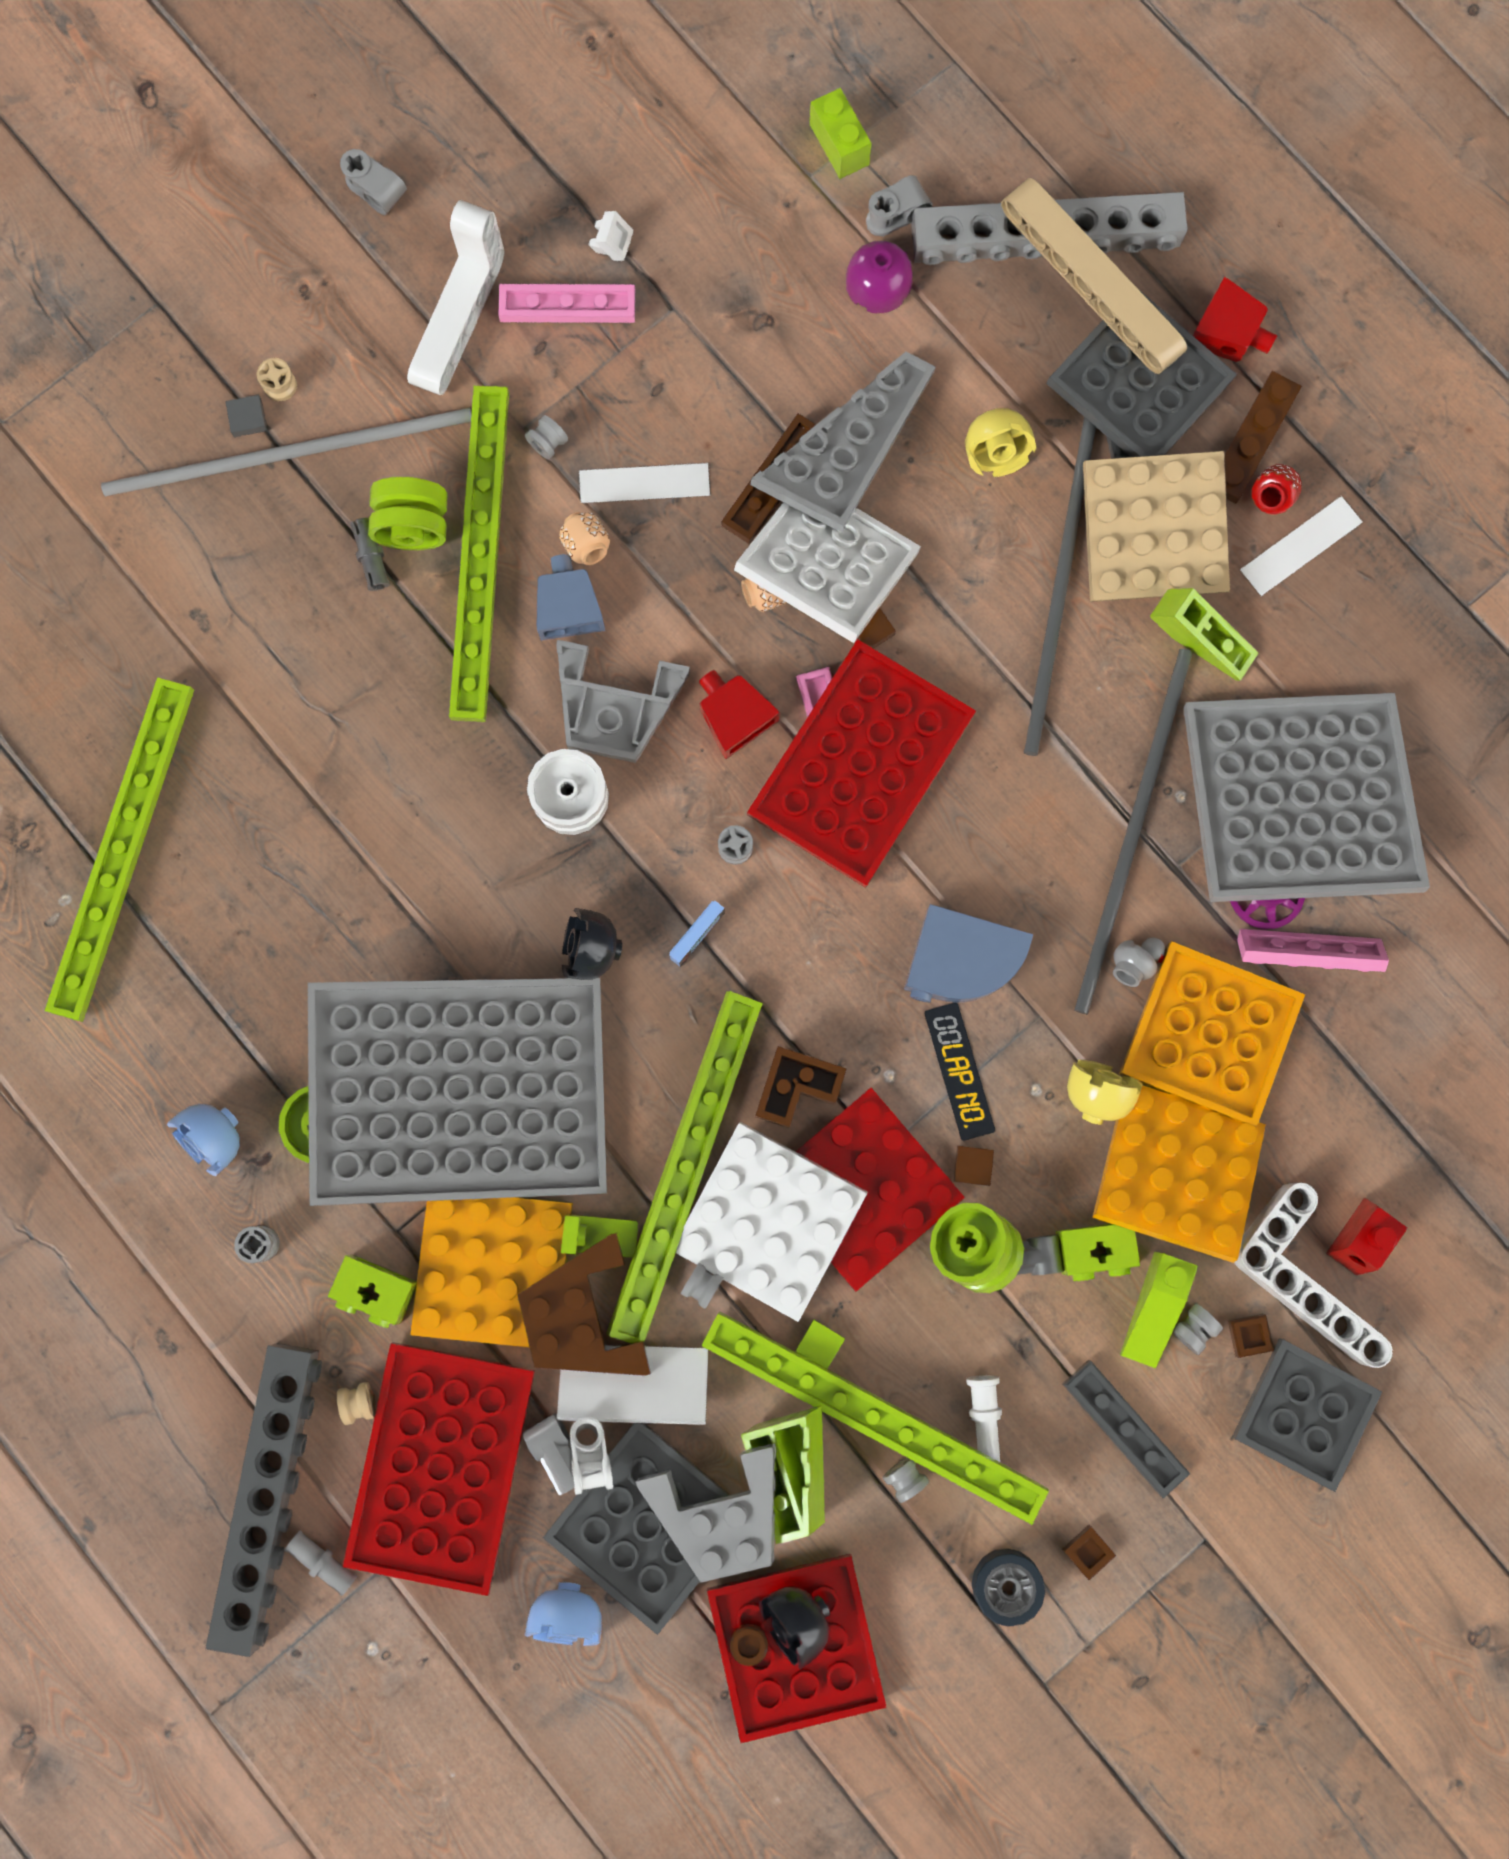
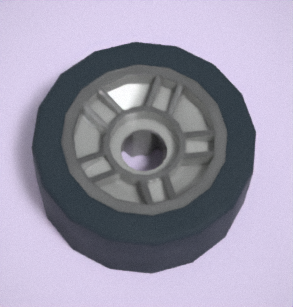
(1027, 1591)

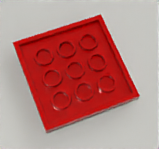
(901, 1179)
(777, 1694)

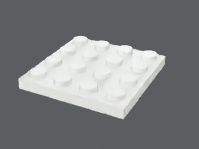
(828, 572)
(770, 1221)

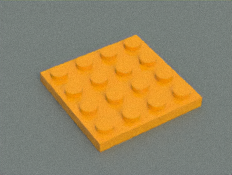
(1212, 1034)
(1181, 1174)
(477, 1263)

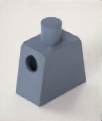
(566, 602)

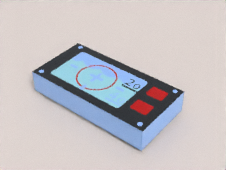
(696, 933)

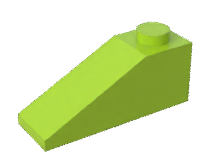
(1203, 631)
(1158, 1308)

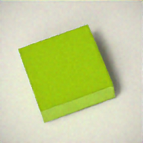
(820, 1344)

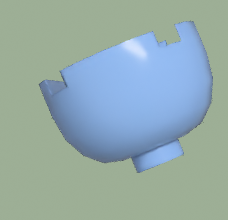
(207, 1135)
(565, 1616)

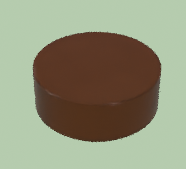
(749, 1644)

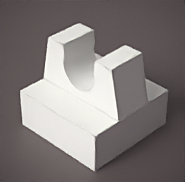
(612, 236)

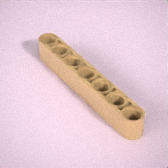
(1093, 276)

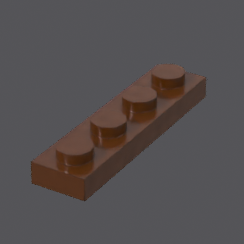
(1257, 433)
(753, 505)

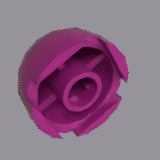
(879, 276)

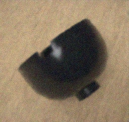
(590, 945)
(797, 1623)

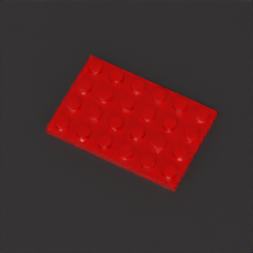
(861, 763)
(439, 1469)

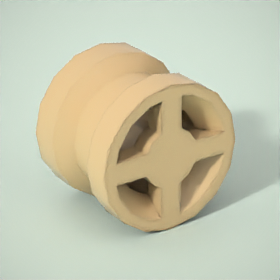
(269, 375)
(356, 1403)

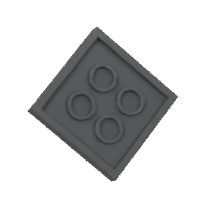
(1307, 1414)

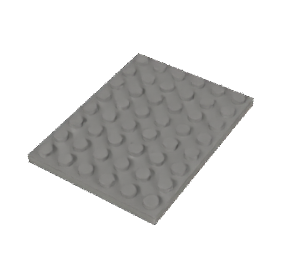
(455, 1090)

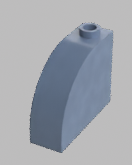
(963, 957)

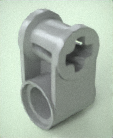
(371, 180)
(895, 206)

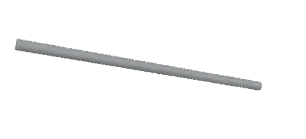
(286, 452)

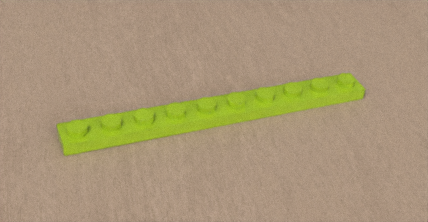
(479, 554)
(119, 850)
(684, 1168)
(876, 1418)

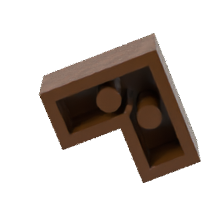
(796, 1075)

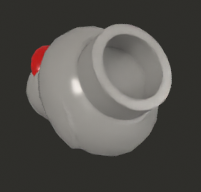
(1137, 962)

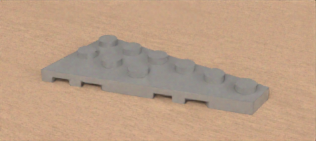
(843, 452)

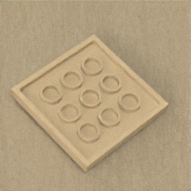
(1156, 525)

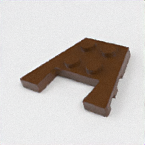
(564, 1319)

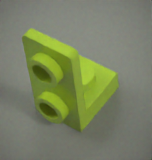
(585, 1231)

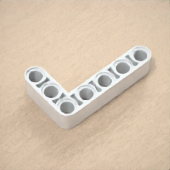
(462, 299)
(1300, 1284)

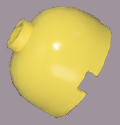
(999, 442)
(1101, 1092)

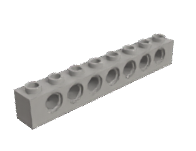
(1095, 214)

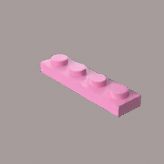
(567, 303)
(1312, 950)

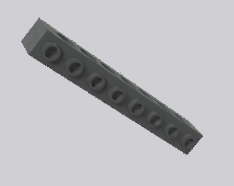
(227, 1629)

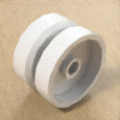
(549, 787)

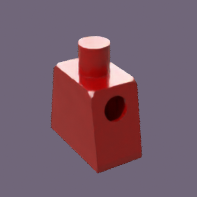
(1234, 323)
(735, 712)
(1369, 1236)

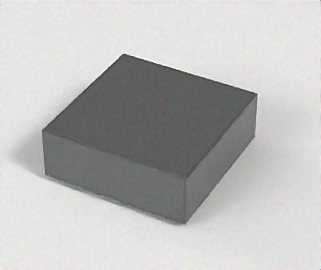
(246, 416)

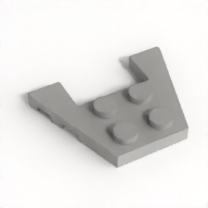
(608, 718)
(725, 1532)

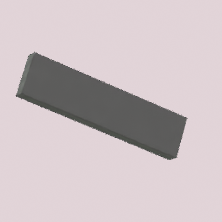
(1126, 1429)

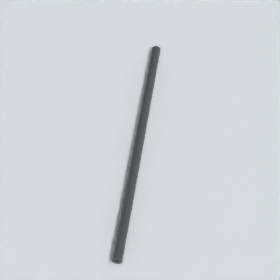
(1059, 592)
(1133, 832)

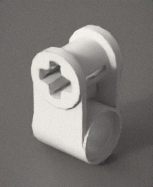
(590, 1462)

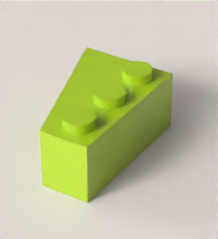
(797, 1469)

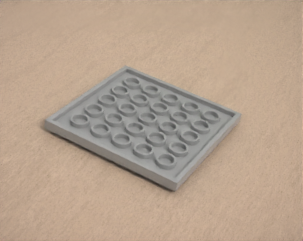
(1304, 798)

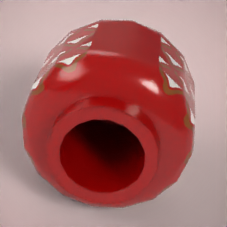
(1276, 489)

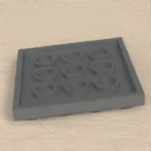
(1130, 402)
(619, 1537)

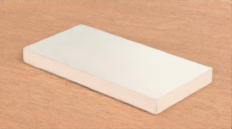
(669, 1395)

